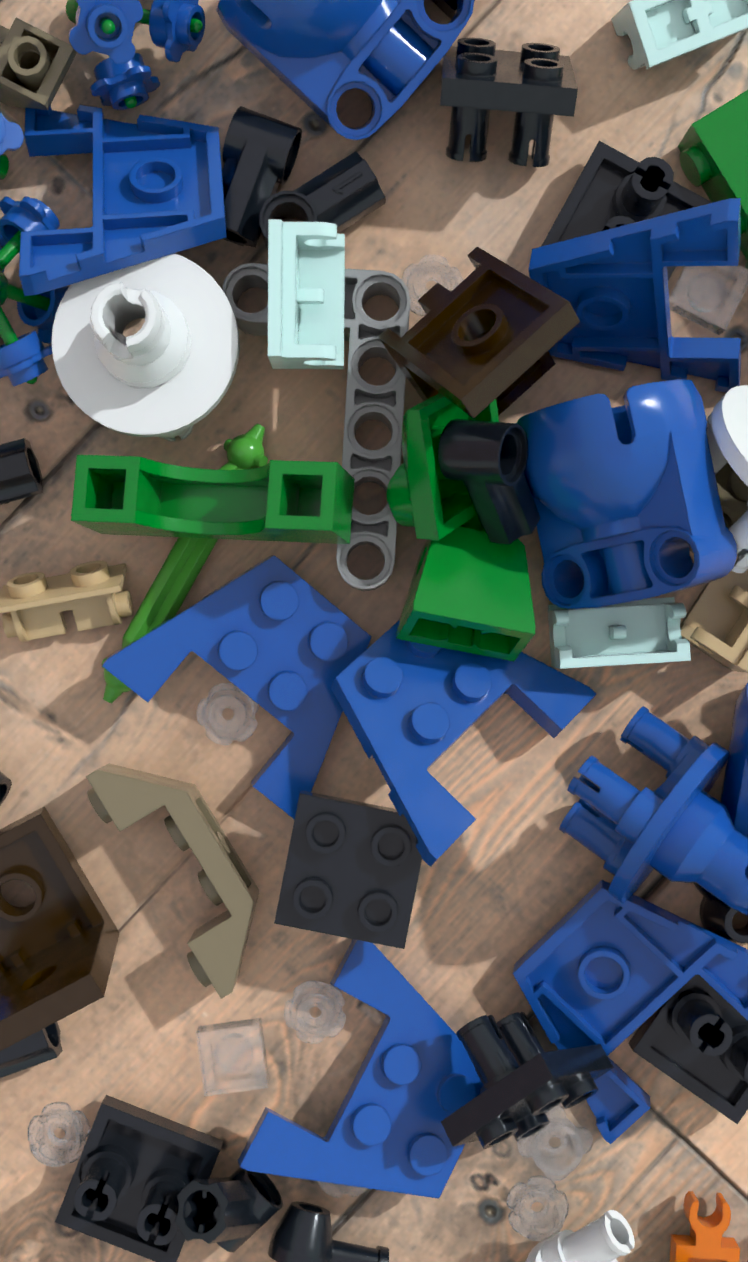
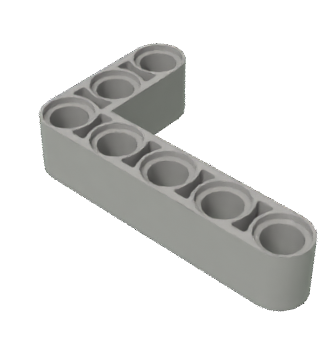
(362, 399)

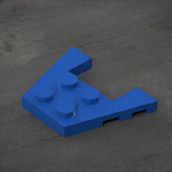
(151, 194)
(622, 292)
(276, 646)
(420, 698)
(612, 970)
(392, 1115)

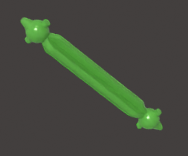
(184, 561)

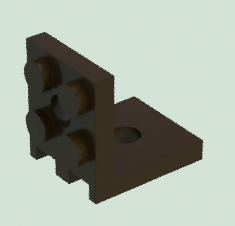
(482, 337)
(59, 946)

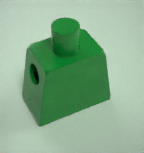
(470, 595)

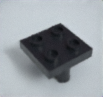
(527, 82)
(618, 193)
(350, 871)
(700, 1045)
(519, 1081)
(132, 1179)

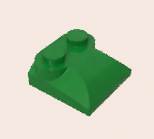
(418, 489)

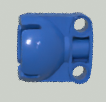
(345, 45)
(626, 496)

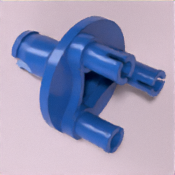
(668, 829)

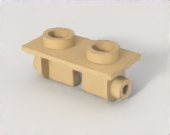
(38, 602)

